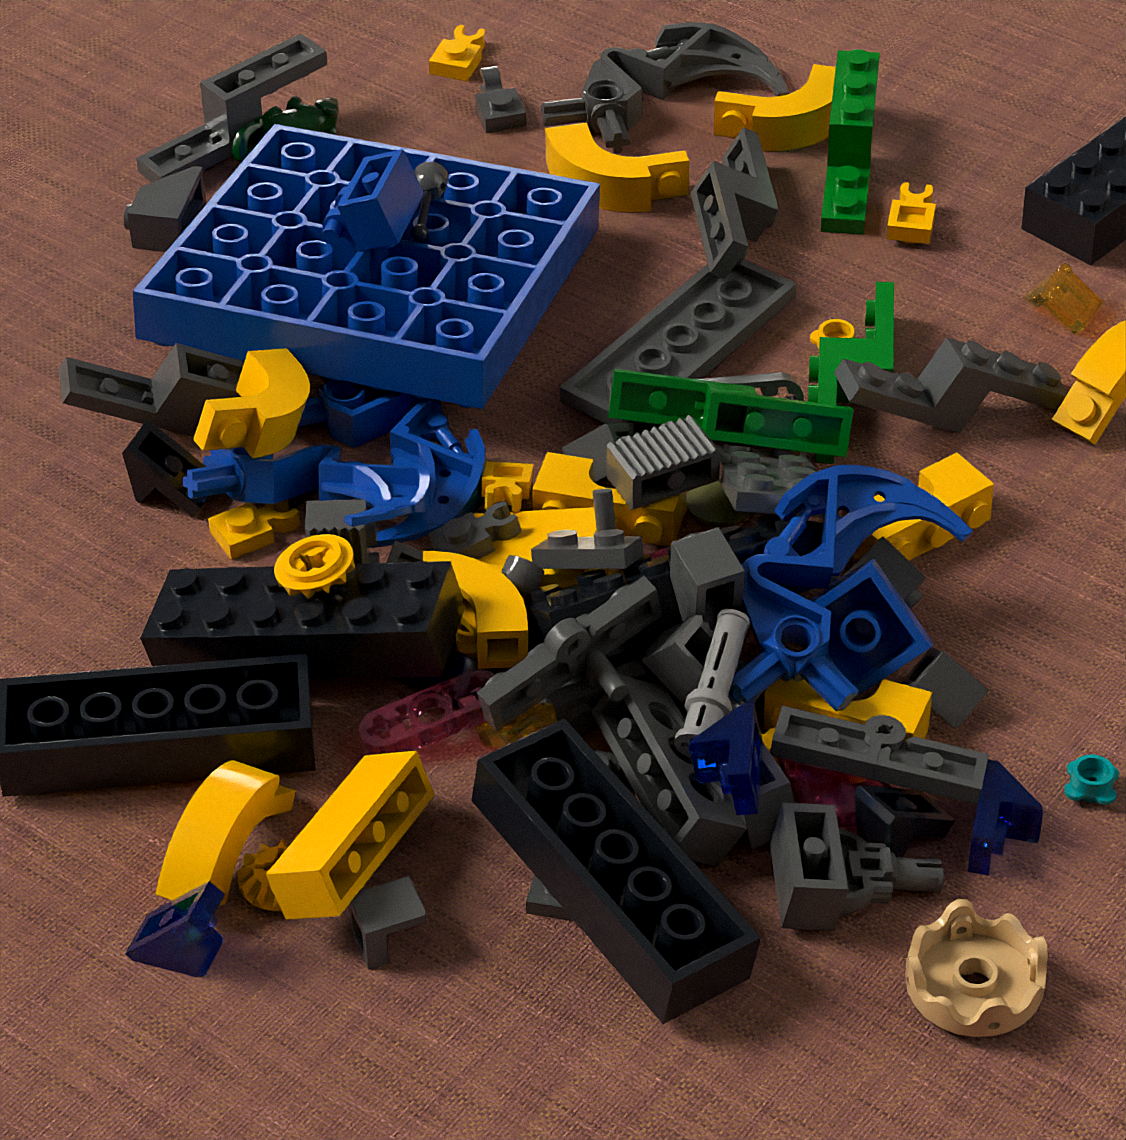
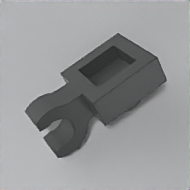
(498, 107)

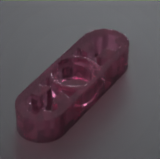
(423, 734)

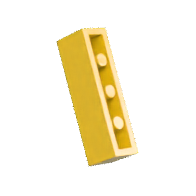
(350, 835)

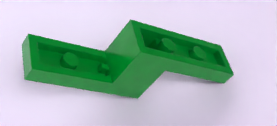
(850, 142)
(875, 348)
(731, 412)

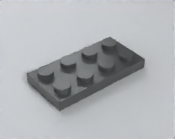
(759, 477)

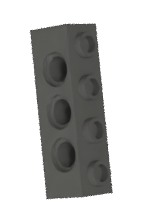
(642, 739)

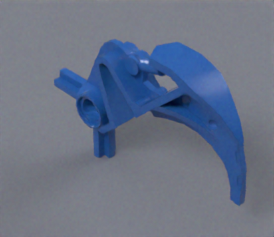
(360, 414)
(386, 488)
(786, 617)

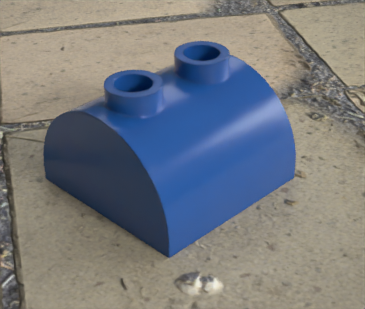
(870, 626)

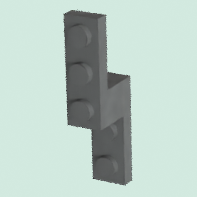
(230, 103)
(734, 203)
(951, 384)
(169, 399)

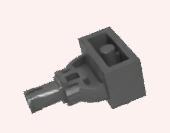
(834, 871)

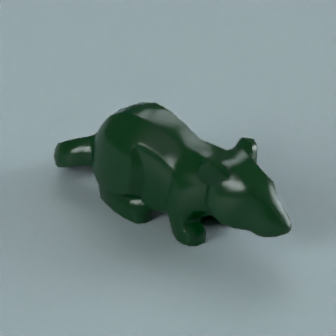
(316, 117)

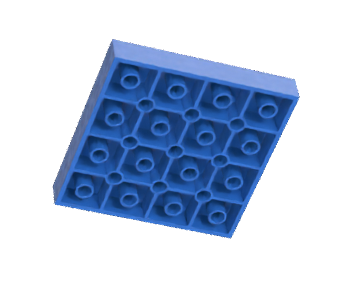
(403, 319)

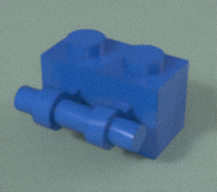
(375, 203)

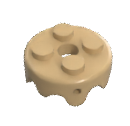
(969, 944)

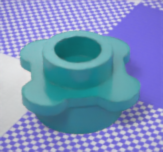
(1091, 780)

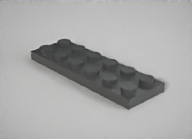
(683, 334)

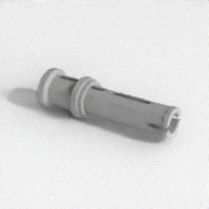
(710, 699)

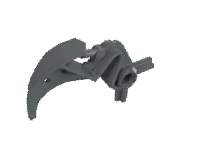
(682, 54)

